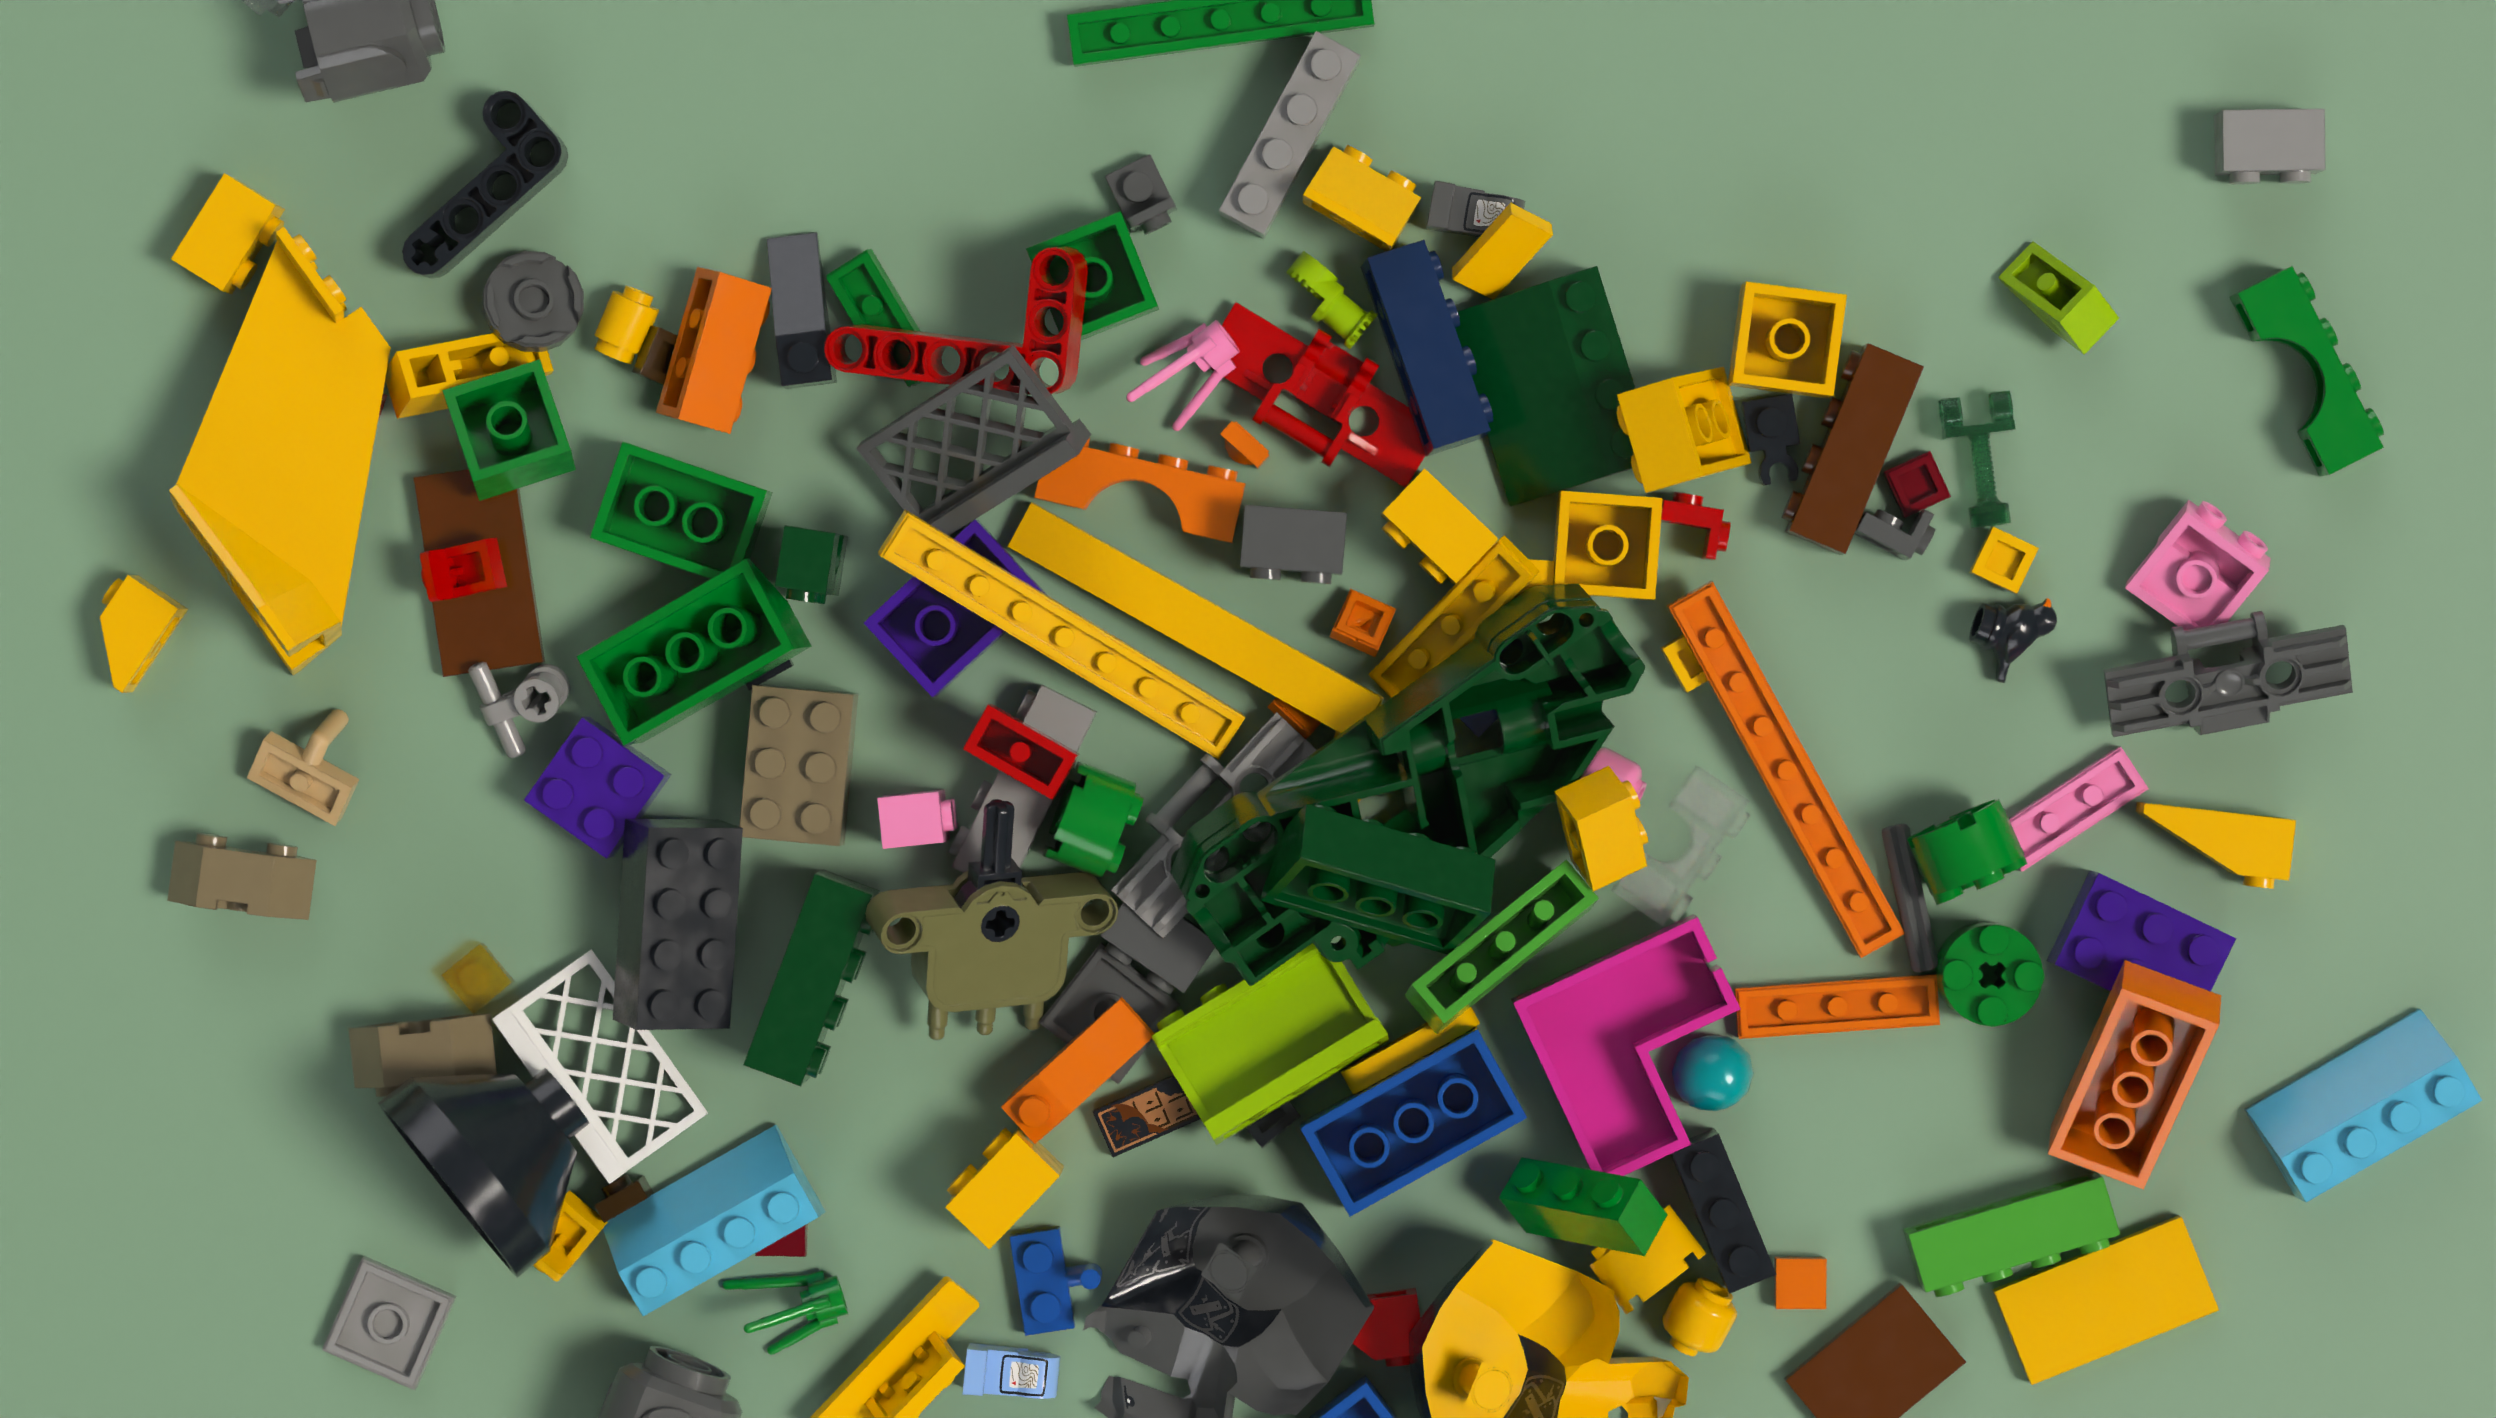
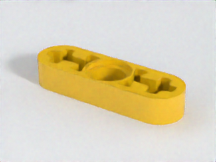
(1404, 1052)

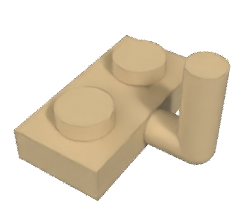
(303, 773)

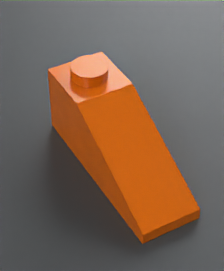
(1077, 1070)

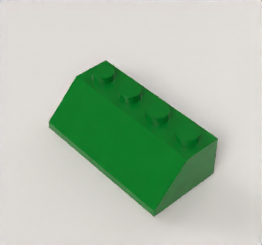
(692, 652)

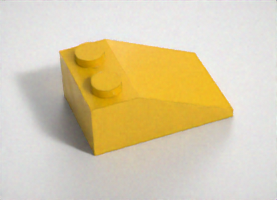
(1682, 429)

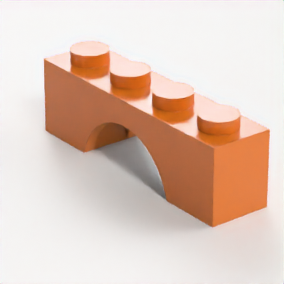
(1205, 502)

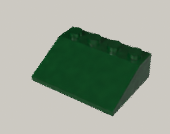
(1552, 383)

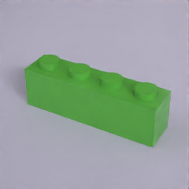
(1501, 946)
(2012, 1233)

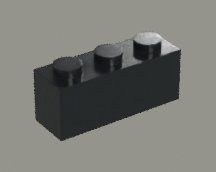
(1722, 1212)

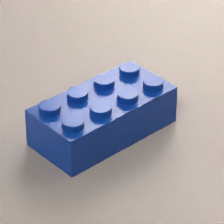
(1412, 1121)

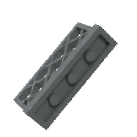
(1006, 475)

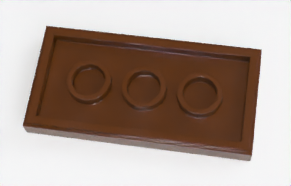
(490, 625)

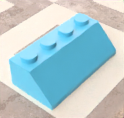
(2362, 1105)
(711, 1220)

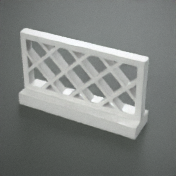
(537, 1055)

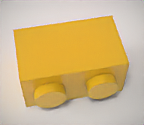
(229, 235)
(1602, 827)

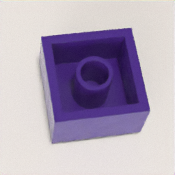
(597, 786)

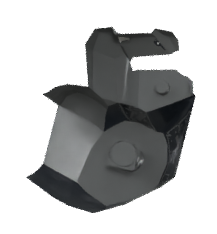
(1235, 1301)

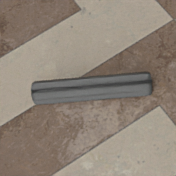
(1910, 898)

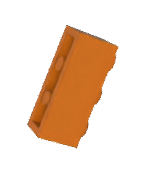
(714, 350)

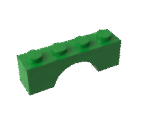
(2338, 425)

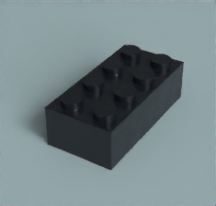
(677, 924)

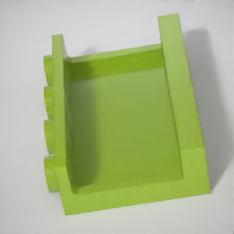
(1267, 1040)

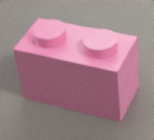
(916, 818)

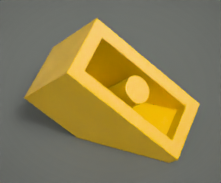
(136, 628)

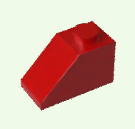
(1388, 1326)

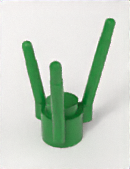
(820, 1301)

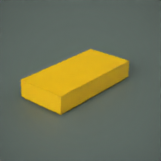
(1502, 251)

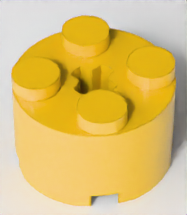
(1647, 1274)

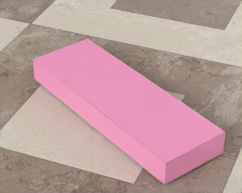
(2076, 805)

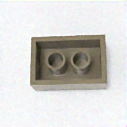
(798, 765)

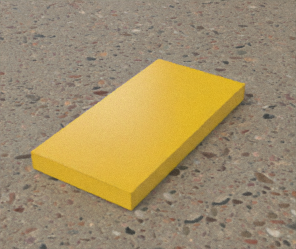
(2105, 1300)

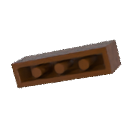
(1853, 448)

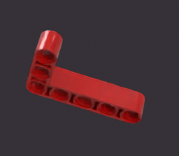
(928, 347)

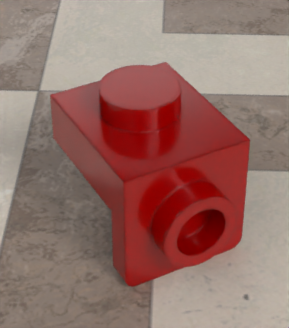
(1688, 511)
(462, 570)

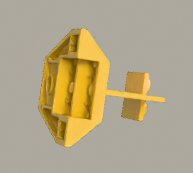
(289, 454)

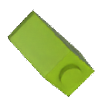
(2059, 297)

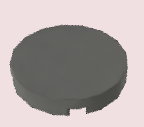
(533, 301)

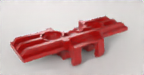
(1332, 385)

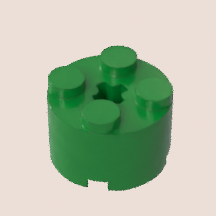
(1092, 821)
(1967, 851)
(2018, 973)

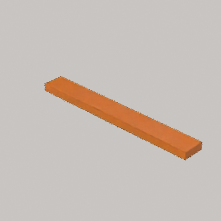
(1785, 769)

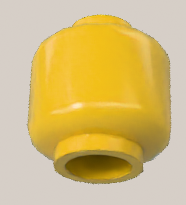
(1699, 1317)

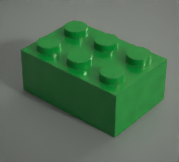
(679, 513)

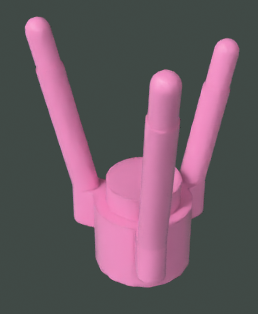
(1209, 348)

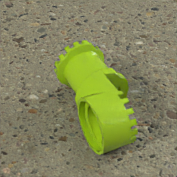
(1337, 309)

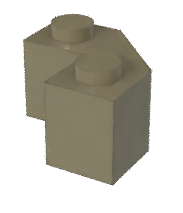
(242, 880)
(445, 1046)

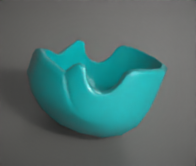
(1712, 1072)

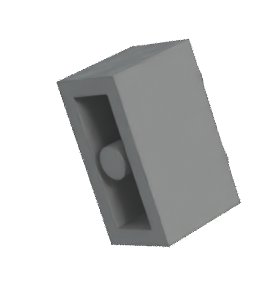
(2269, 144)

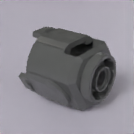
(365, 46)
(670, 1387)

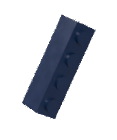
(1426, 347)

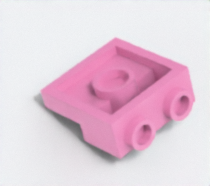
(2200, 568)

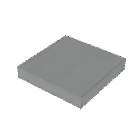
(389, 1323)

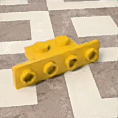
(909, 1363)

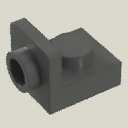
(1142, 195)
(1886, 533)

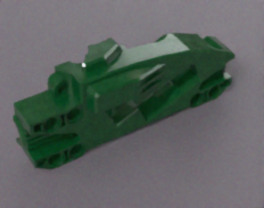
(1551, 727)

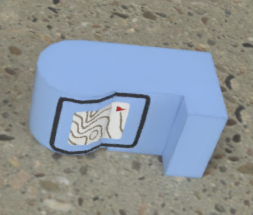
(1010, 1372)

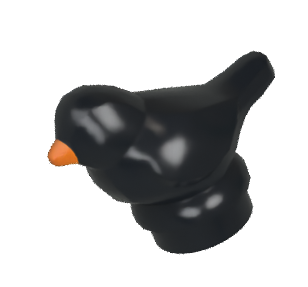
(2011, 630)

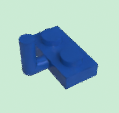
(1046, 1280)

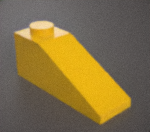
(421, 373)
(2237, 842)

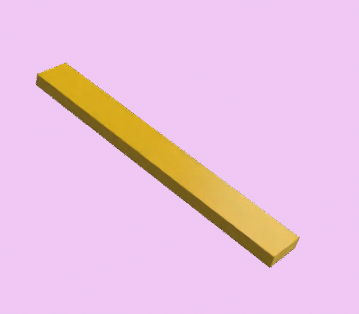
(1192, 620)
(1061, 634)

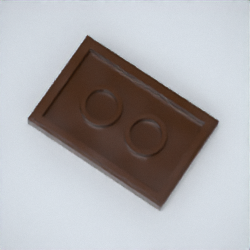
(1877, 1363)

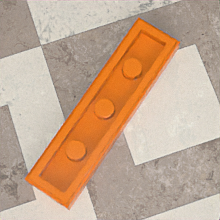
(1837, 1006)

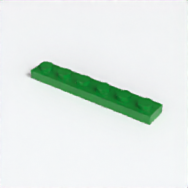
(1204, 24)

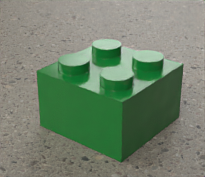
(1115, 279)
(509, 430)

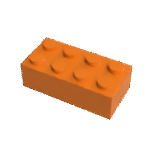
(2134, 1074)

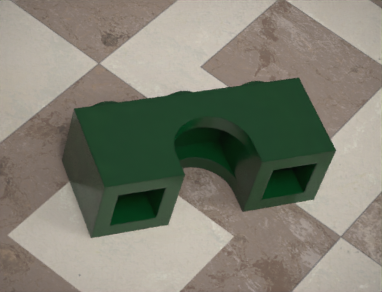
(810, 564)

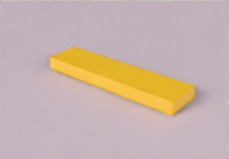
(1455, 618)

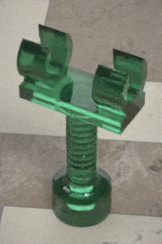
(1988, 509)

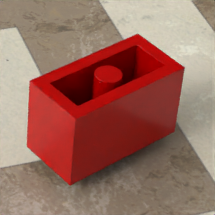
(1021, 751)

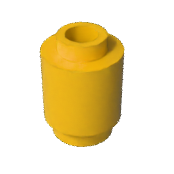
(625, 324)

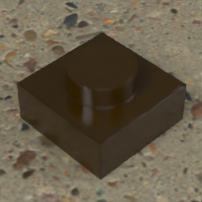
(655, 355)
(621, 1196)

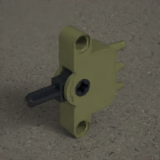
(991, 932)

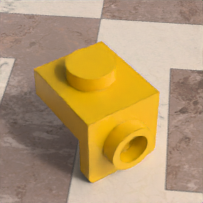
(574, 1233)

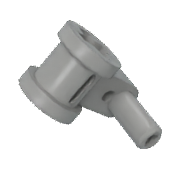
(523, 701)

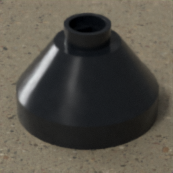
(495, 1152)

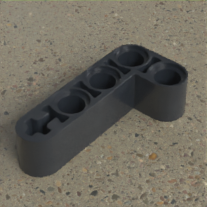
(479, 191)

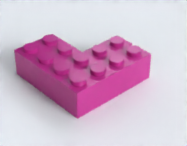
(1598, 1033)

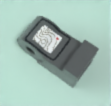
(1465, 209)

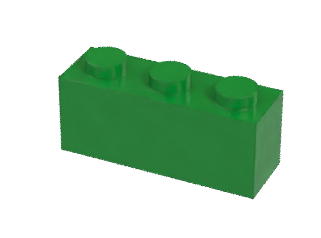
(1583, 1206)

